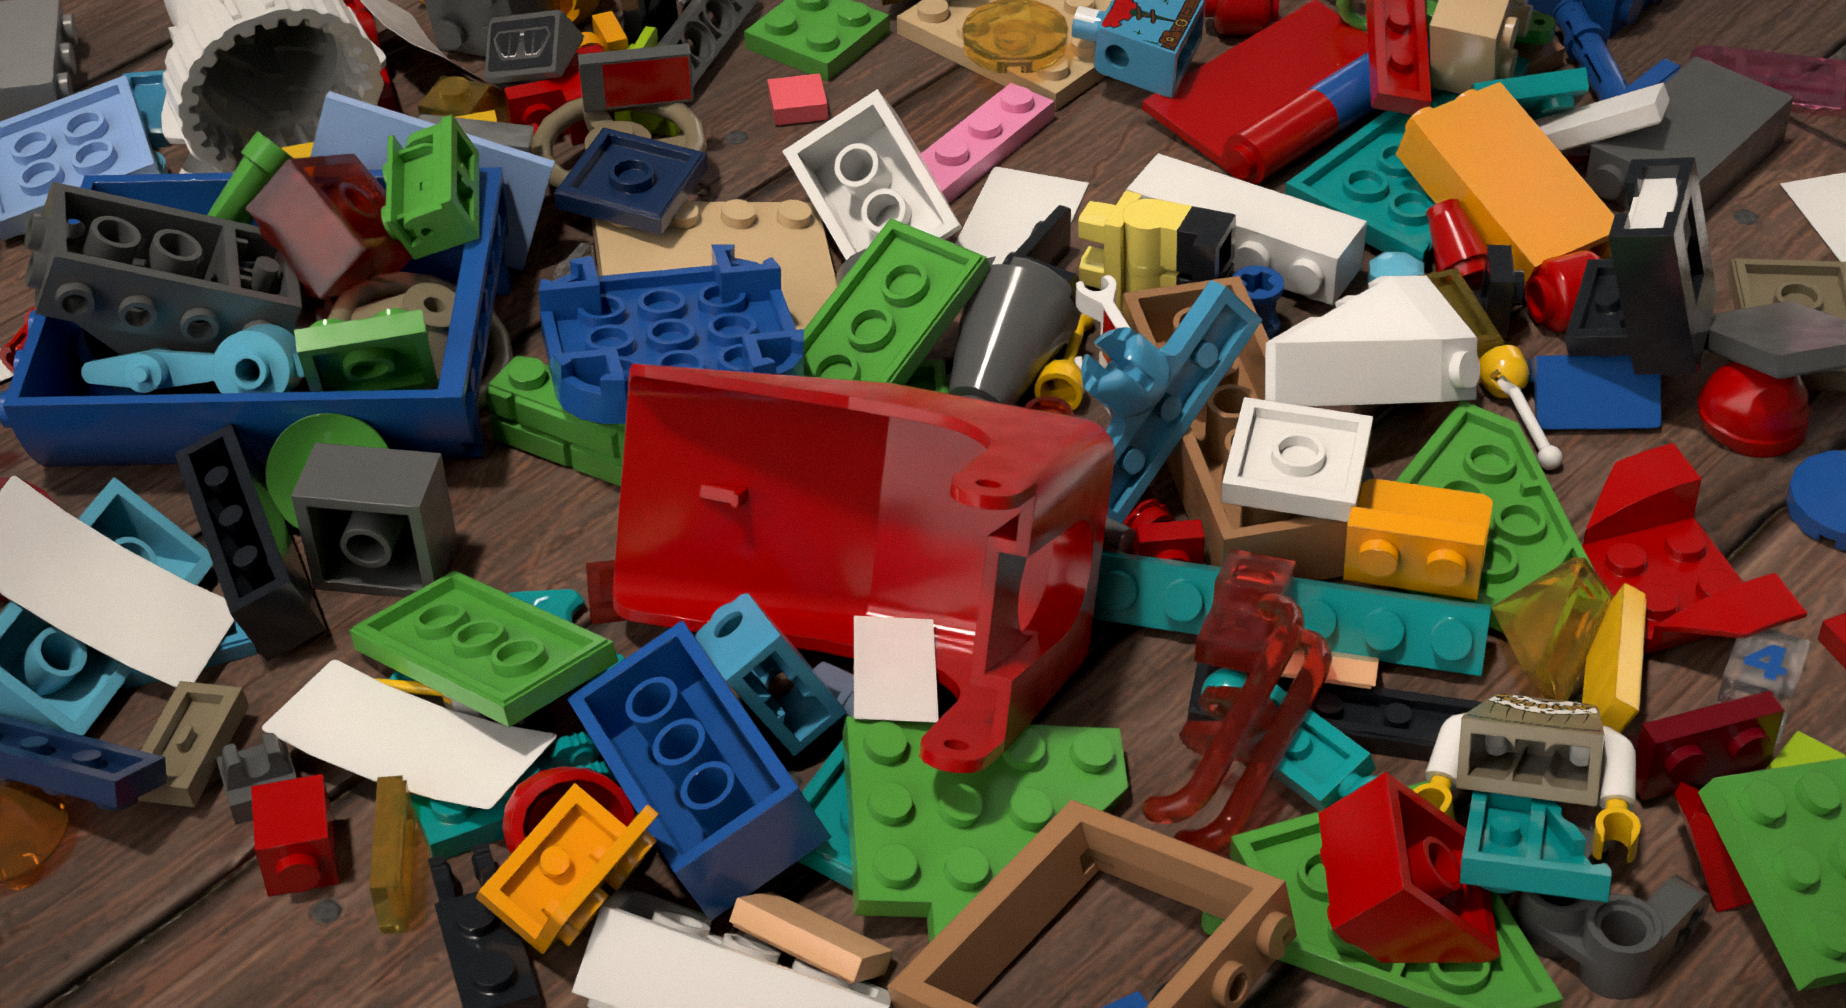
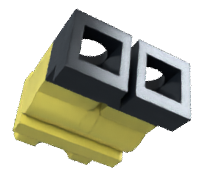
(1154, 244)

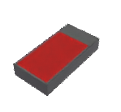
(636, 77)

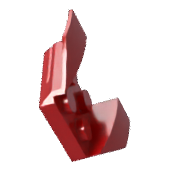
(1650, 540)

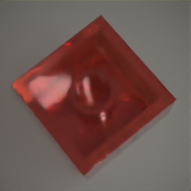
(328, 222)

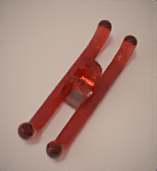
(1248, 729)

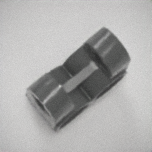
(1618, 941)

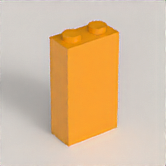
(1505, 177)

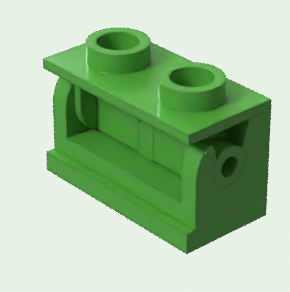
(432, 189)

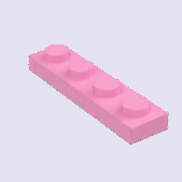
(986, 138)

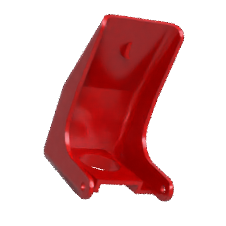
(876, 507)

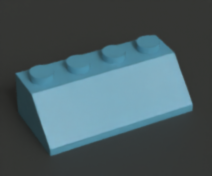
(58, 678)

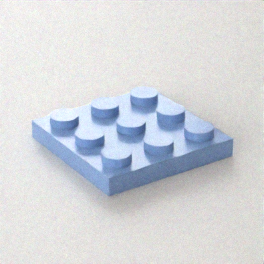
(63, 141)

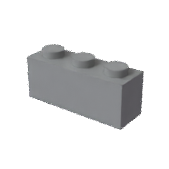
(35, 55)

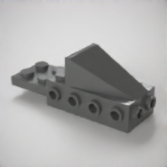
(167, 288)

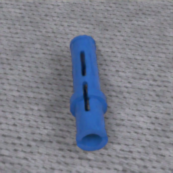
(1587, 45)

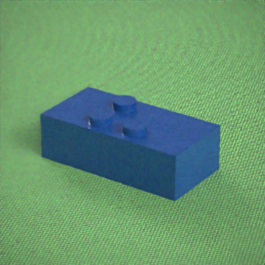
(699, 761)

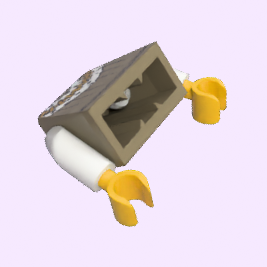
(1539, 753)

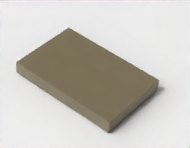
(1808, 283)

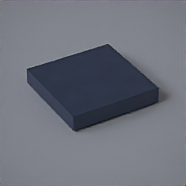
(631, 181)

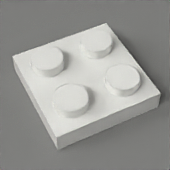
(1297, 459)

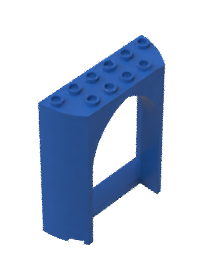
(87, 424)

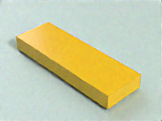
(1616, 659)

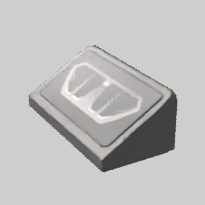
(530, 46)

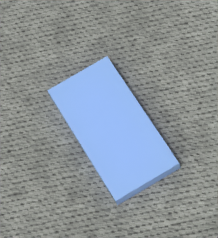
(364, 129)

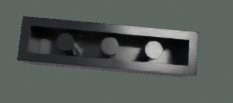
(249, 543)

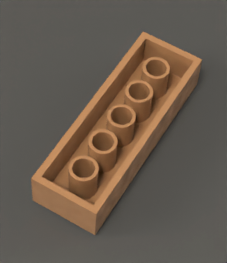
(1204, 449)

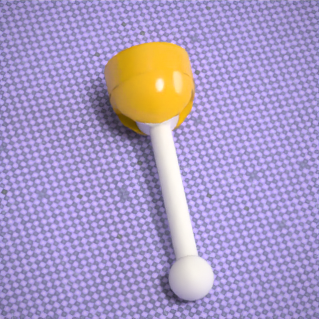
(1513, 378)

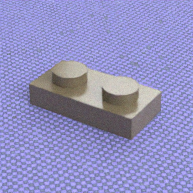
(191, 737)

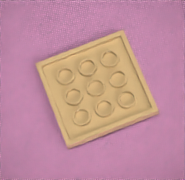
(760, 230)

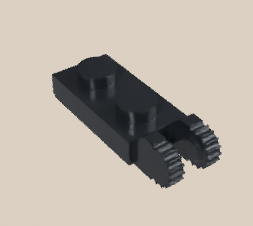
(481, 948)

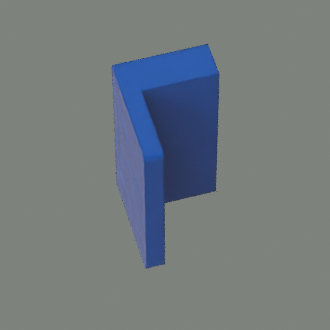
(1593, 393)

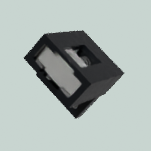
(1659, 284)

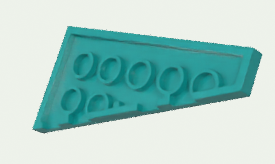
(1372, 183)

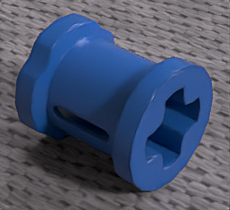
(1264, 289)

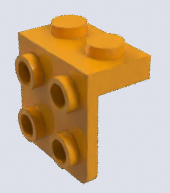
(1418, 538)
(558, 871)

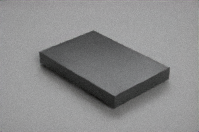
(1779, 339)

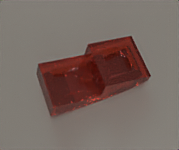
(1233, 628)

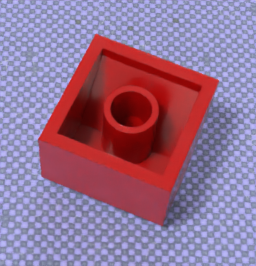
(1397, 879)

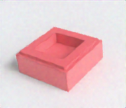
(797, 99)

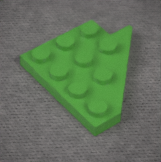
(1527, 524)
(1293, 854)

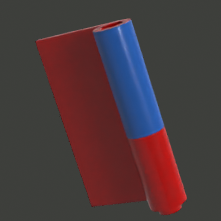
(1273, 94)

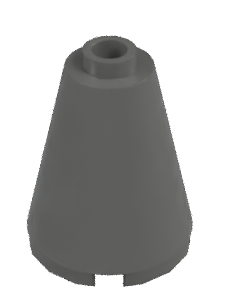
(1011, 331)

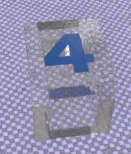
(1764, 664)

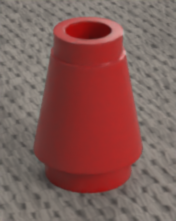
(1456, 241)

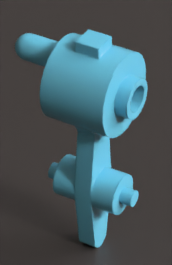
(246, 362)

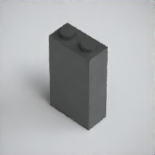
(1710, 116)

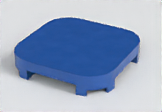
(680, 317)

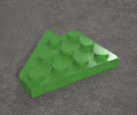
(939, 837)
(1791, 853)

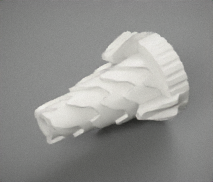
(260, 70)

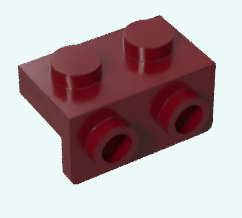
(1706, 744)

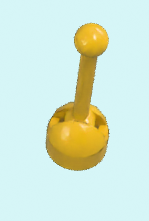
(1065, 373)

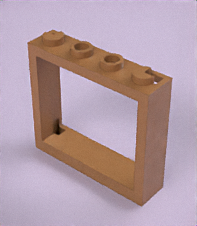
(1058, 865)

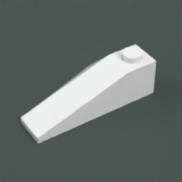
(1376, 348)
(665, 957)

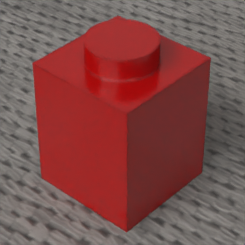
(294, 835)

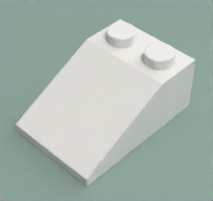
(865, 172)

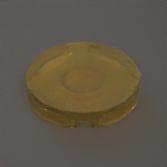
(1015, 35)

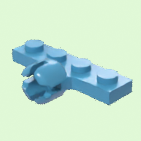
(1162, 390)

